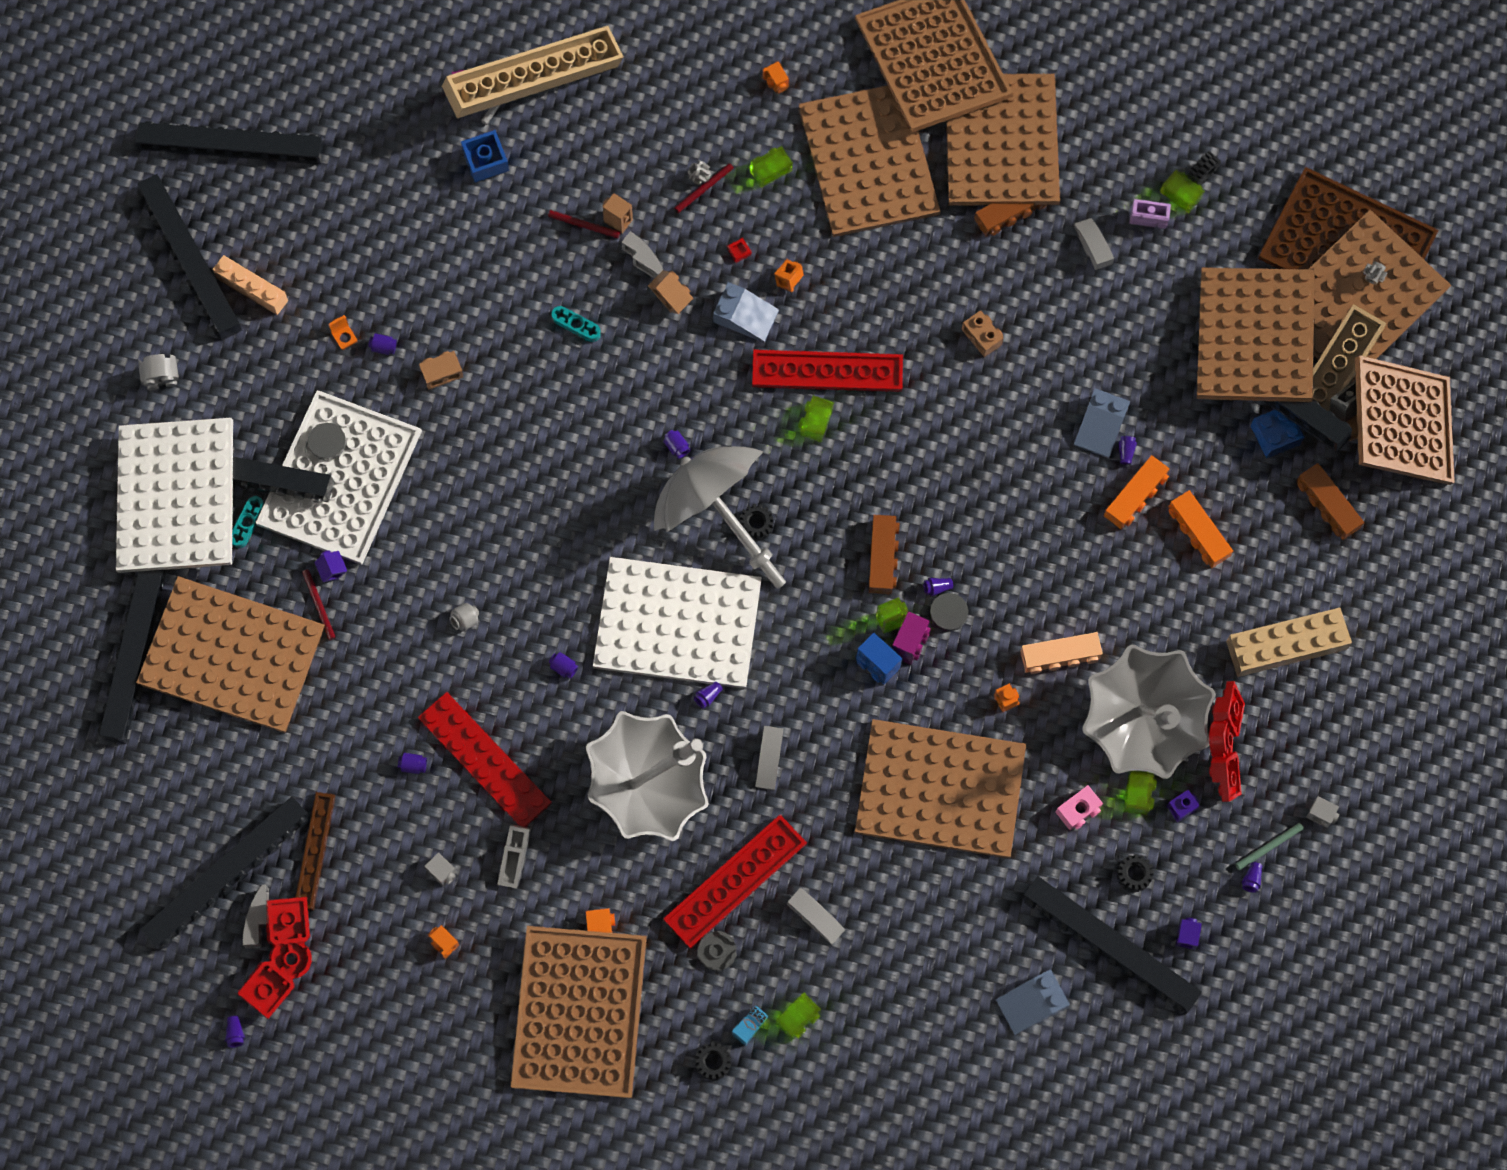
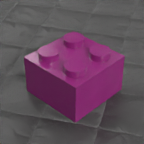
(910, 638)

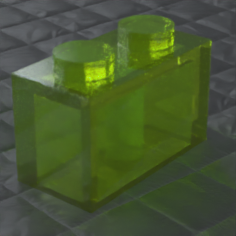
(771, 166)
(1182, 191)
(816, 418)
(891, 614)
(1139, 792)
(798, 1016)

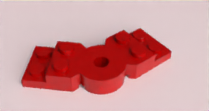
(1227, 723)
(273, 980)

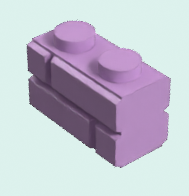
(1150, 213)

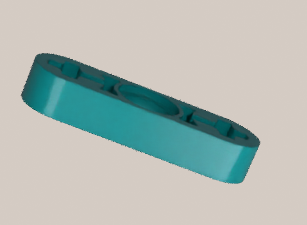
(578, 331)
(247, 508)

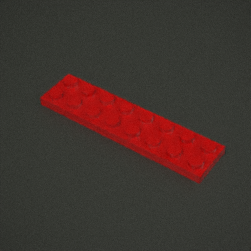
(827, 370)
(484, 760)
(735, 881)

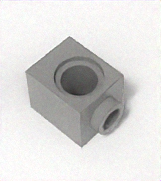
(1323, 812)
(441, 869)

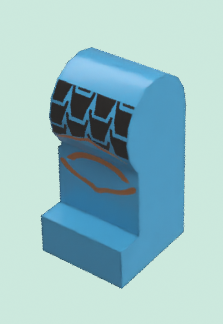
(749, 1025)

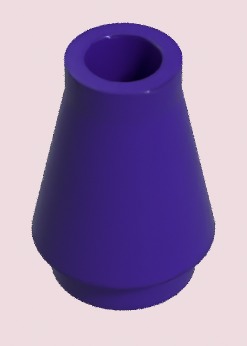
(1127, 448)
(937, 585)
(707, 695)
(1252, 879)
(234, 1032)

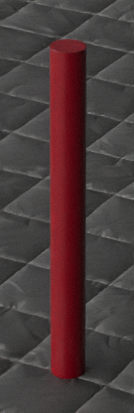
(703, 188)
(584, 224)
(318, 604)

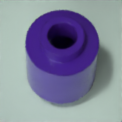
(382, 344)
(676, 443)
(563, 665)
(412, 763)

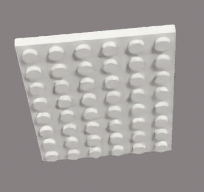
(363, 478)
(174, 495)
(677, 622)

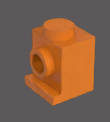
(776, 77)
(788, 275)
(1006, 697)
(443, 941)

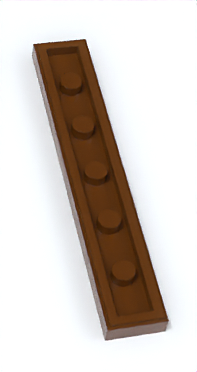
(315, 847)

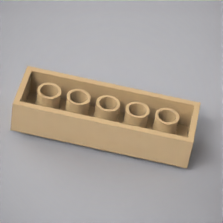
(1337, 363)
(1288, 642)

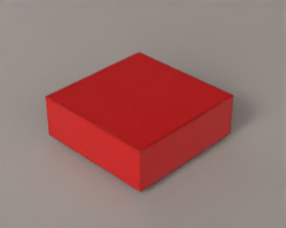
(739, 250)

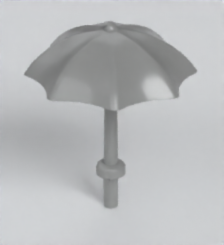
(700, 484)
(1149, 711)
(647, 775)

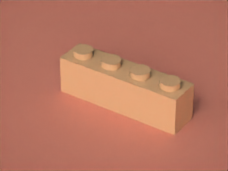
(250, 285)
(1061, 652)

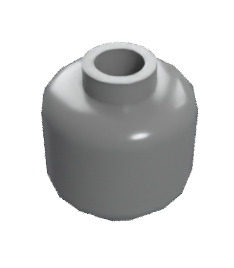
(464, 616)

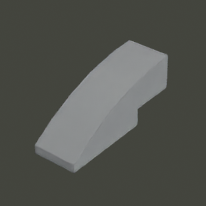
(1094, 243)
(642, 255)
(769, 758)
(514, 856)
(815, 916)
(256, 919)

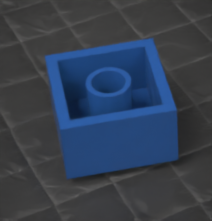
(485, 156)
(1276, 433)
(878, 659)

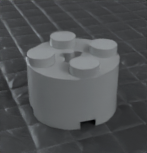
(158, 371)

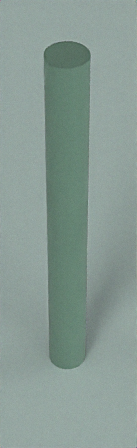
(1269, 846)

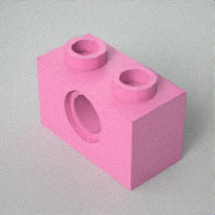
(1084, 798)

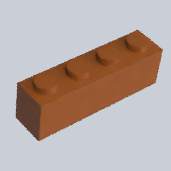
(998, 215)
(1329, 501)
(882, 554)

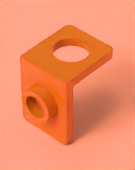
(340, 326)

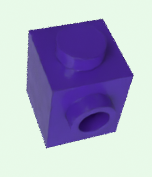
(330, 566)
(1183, 805)
(1188, 933)

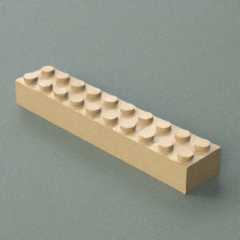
(532, 71)

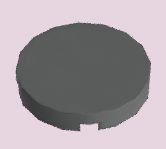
(327, 441)
(949, 612)
(717, 951)

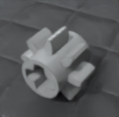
(699, 172)
(1375, 273)

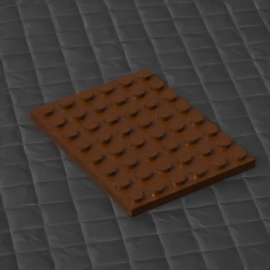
(1322, 213)

